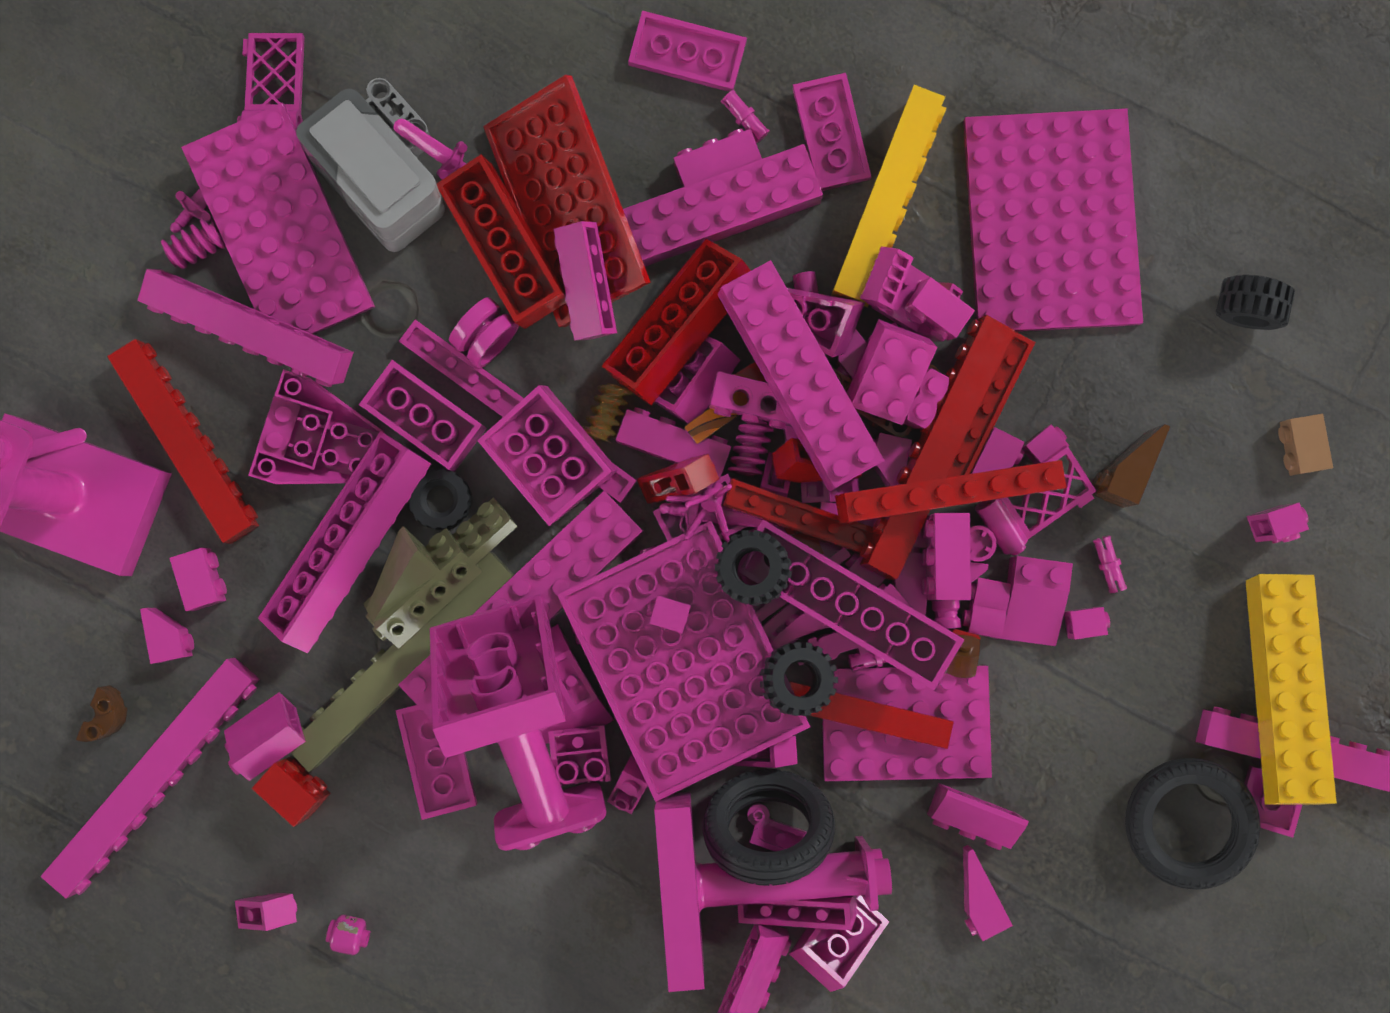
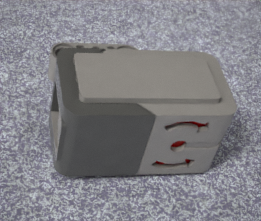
(373, 164)

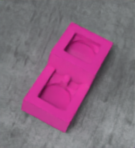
(817, 492)

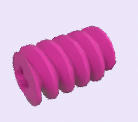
(194, 244)
(750, 448)

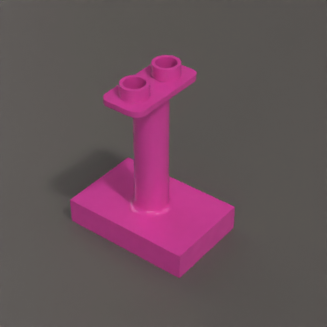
(77, 498)
(501, 685)
(693, 886)

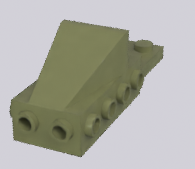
(416, 572)

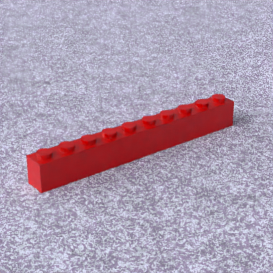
(939, 441)

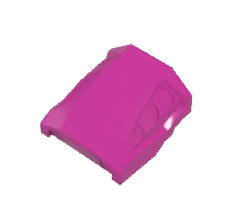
(580, 755)

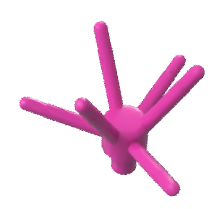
(710, 502)

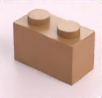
(1305, 444)

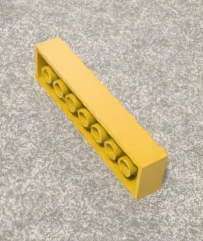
(891, 190)
(1290, 690)

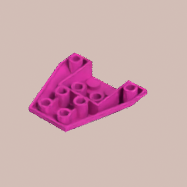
(310, 436)
(579, 699)

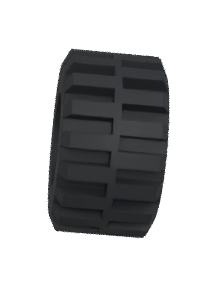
(1255, 302)
(732, 554)
(822, 679)

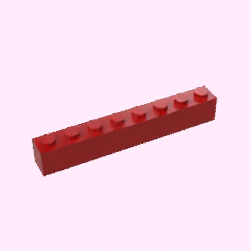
(183, 441)
(950, 491)

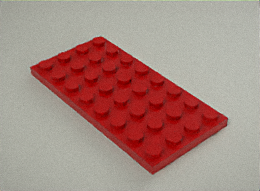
(562, 179)

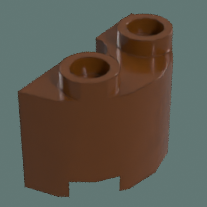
(109, 715)

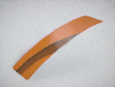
(710, 422)

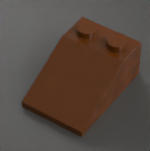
(1129, 473)

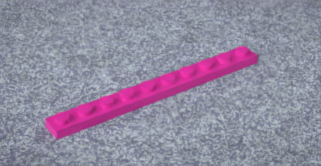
(485, 387)

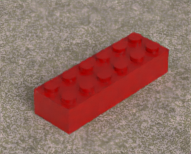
(502, 241)
(675, 323)

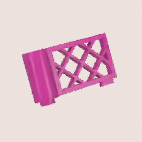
(249, 50)
(1009, 526)

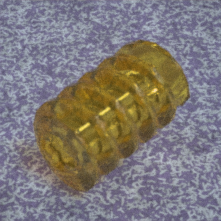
(606, 412)

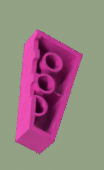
(829, 319)

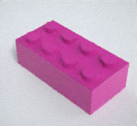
(422, 416)

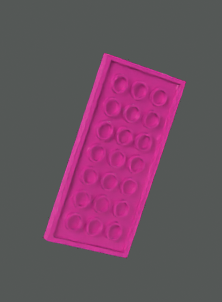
(278, 222)

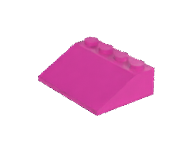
(547, 454)
(756, 970)

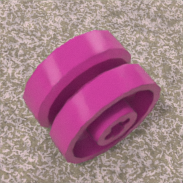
(483, 332)

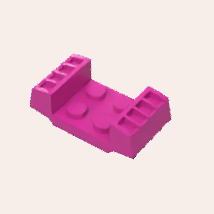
(893, 284)

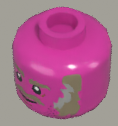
(347, 934)

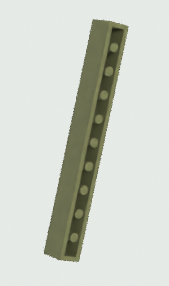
(389, 668)

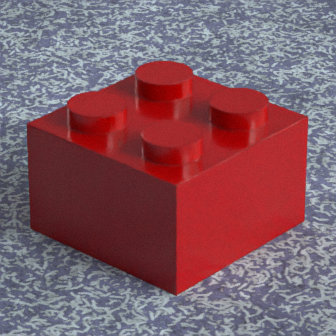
(291, 790)

